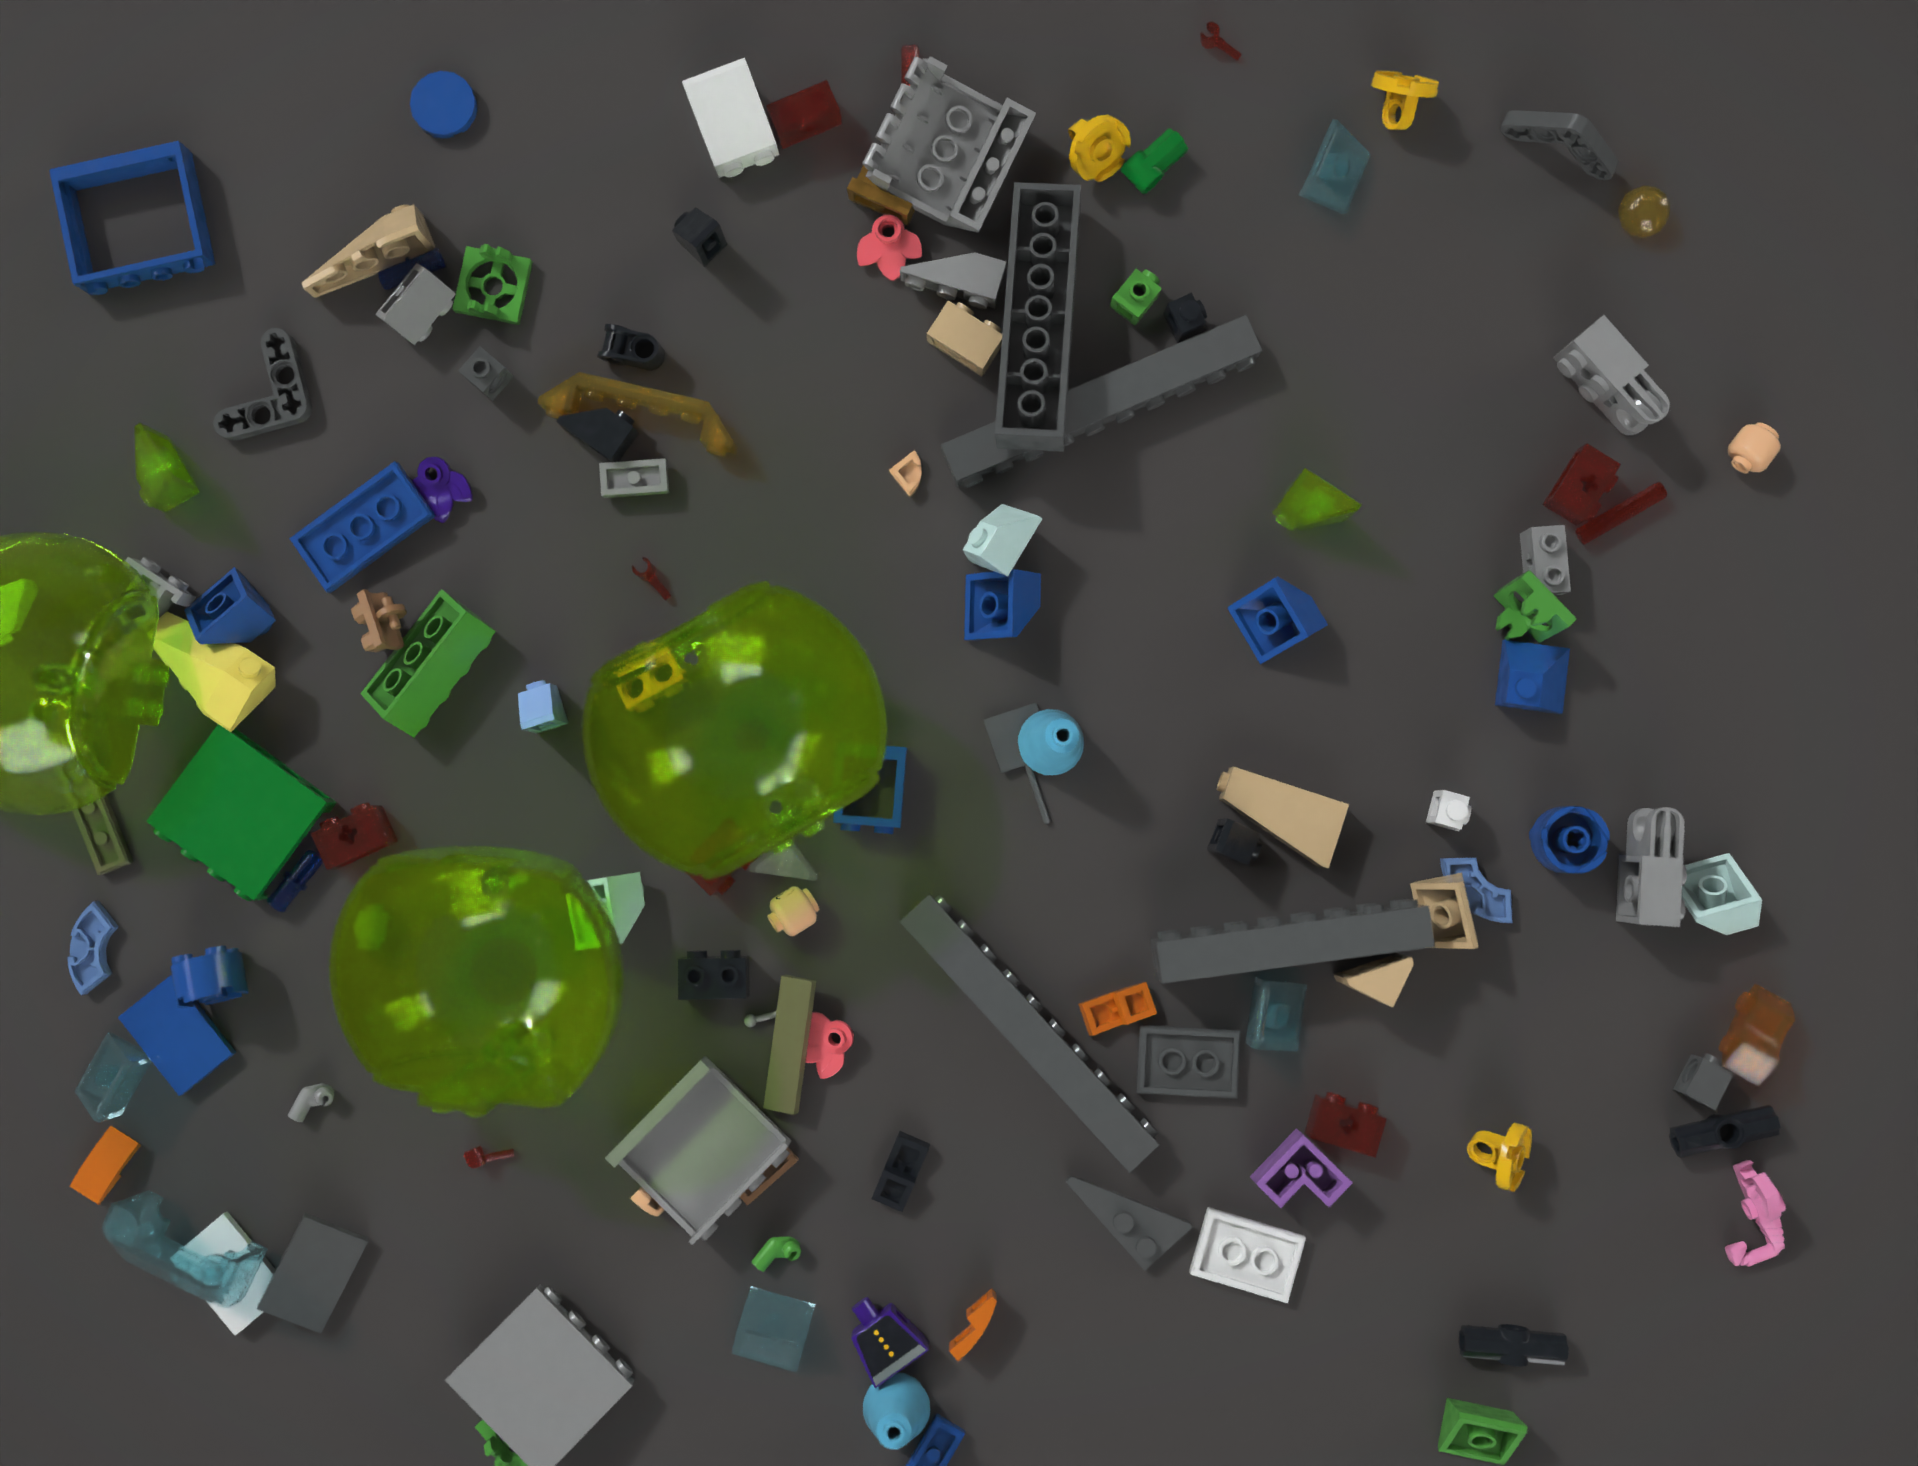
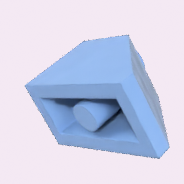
(541, 707)

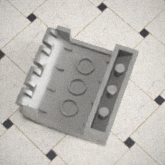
(946, 146)

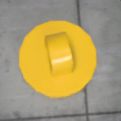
(1402, 92)
(1098, 147)
(1506, 1154)

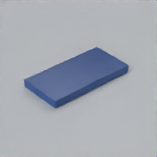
(362, 527)

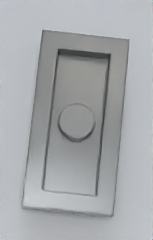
(634, 478)

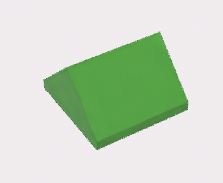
(1480, 1431)

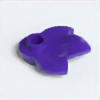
(443, 490)

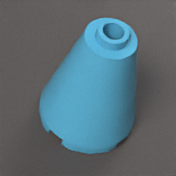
(1041, 747)
(896, 1410)

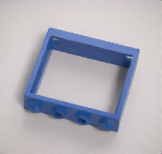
(121, 167)

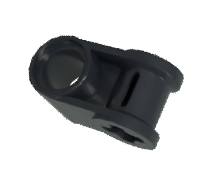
(625, 345)

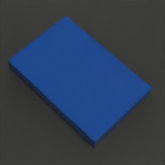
(177, 1040)

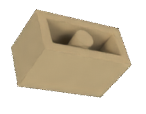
(965, 337)

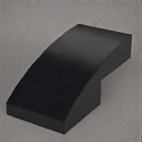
(901, 1171)

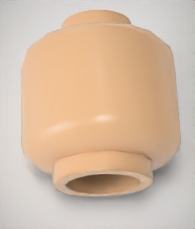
(1754, 448)
(793, 911)

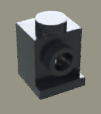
(1185, 317)

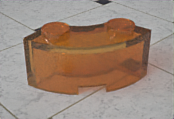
(1756, 1034)

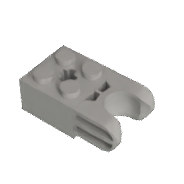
(1613, 377)
(1652, 869)

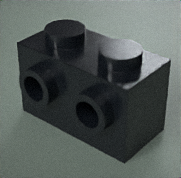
(713, 976)

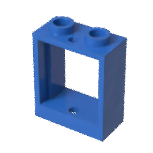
(881, 825)

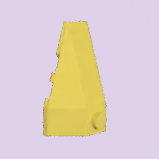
(220, 677)

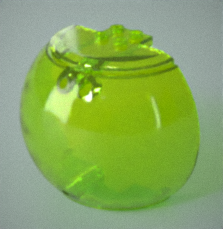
(72, 671)
(764, 716)
(477, 977)

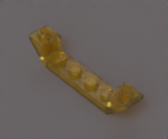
(566, 397)

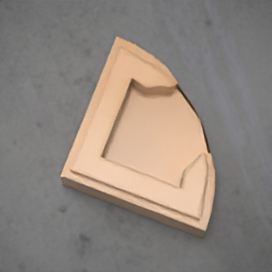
(908, 473)
(646, 1202)

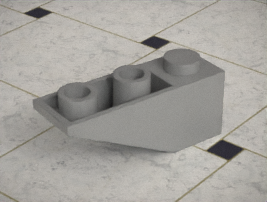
(961, 276)

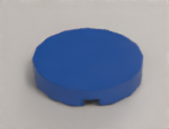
(443, 104)

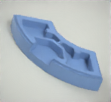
(1484, 898)
(88, 948)

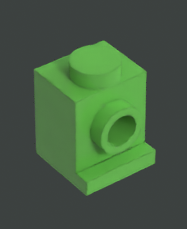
(1133, 306)

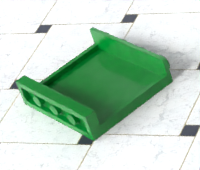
(239, 812)

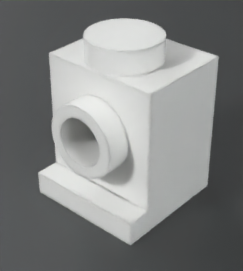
(1449, 810)

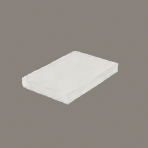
(218, 1238)
(1247, 1255)

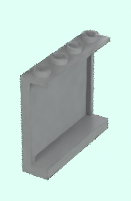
(701, 1149)
(541, 1379)

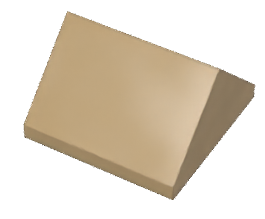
(1449, 911)
(1379, 978)

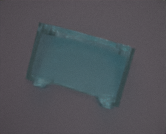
(137, 1235)

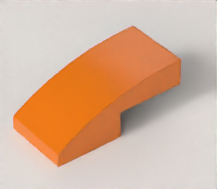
(1117, 1008)
(104, 1164)
(979, 1317)

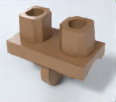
(382, 620)

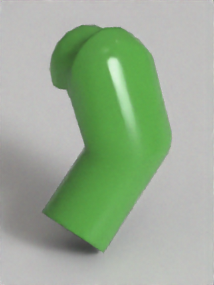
(777, 1248)

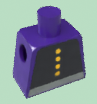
(885, 1340)

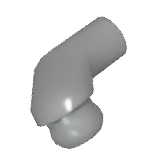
(309, 1097)

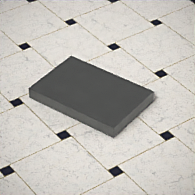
(1188, 1061)
(312, 1273)

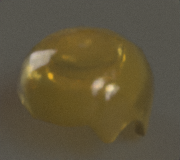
(1644, 211)

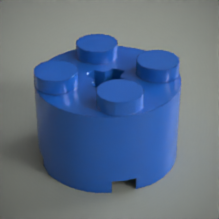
(1588, 842)
(209, 977)

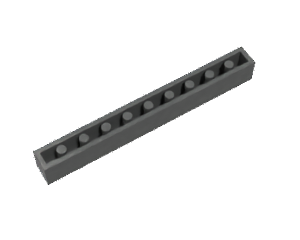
(1117, 396)
(1030, 1032)

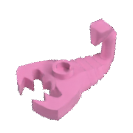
(1765, 1206)

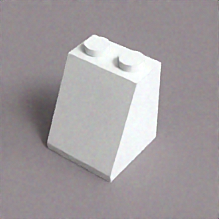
(731, 118)

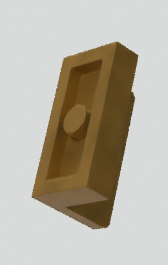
(869, 195)

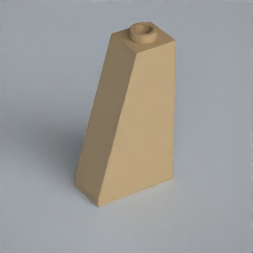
(1290, 814)

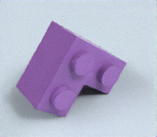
(1299, 1163)

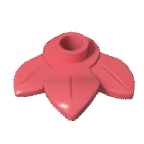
(888, 252)
(822, 1049)

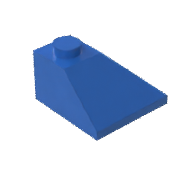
(1000, 604)
(229, 612)
(1276, 618)
(1532, 676)

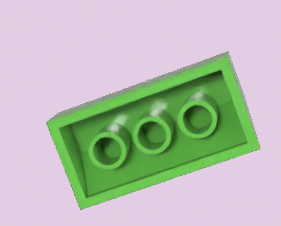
(429, 665)

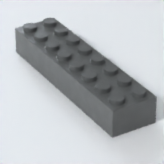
(1038, 317)
(1291, 942)

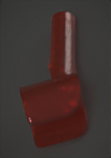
(1217, 41)
(649, 575)
(475, 1157)

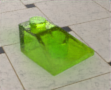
(160, 470)
(1313, 503)

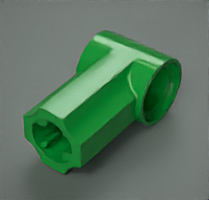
(1147, 167)

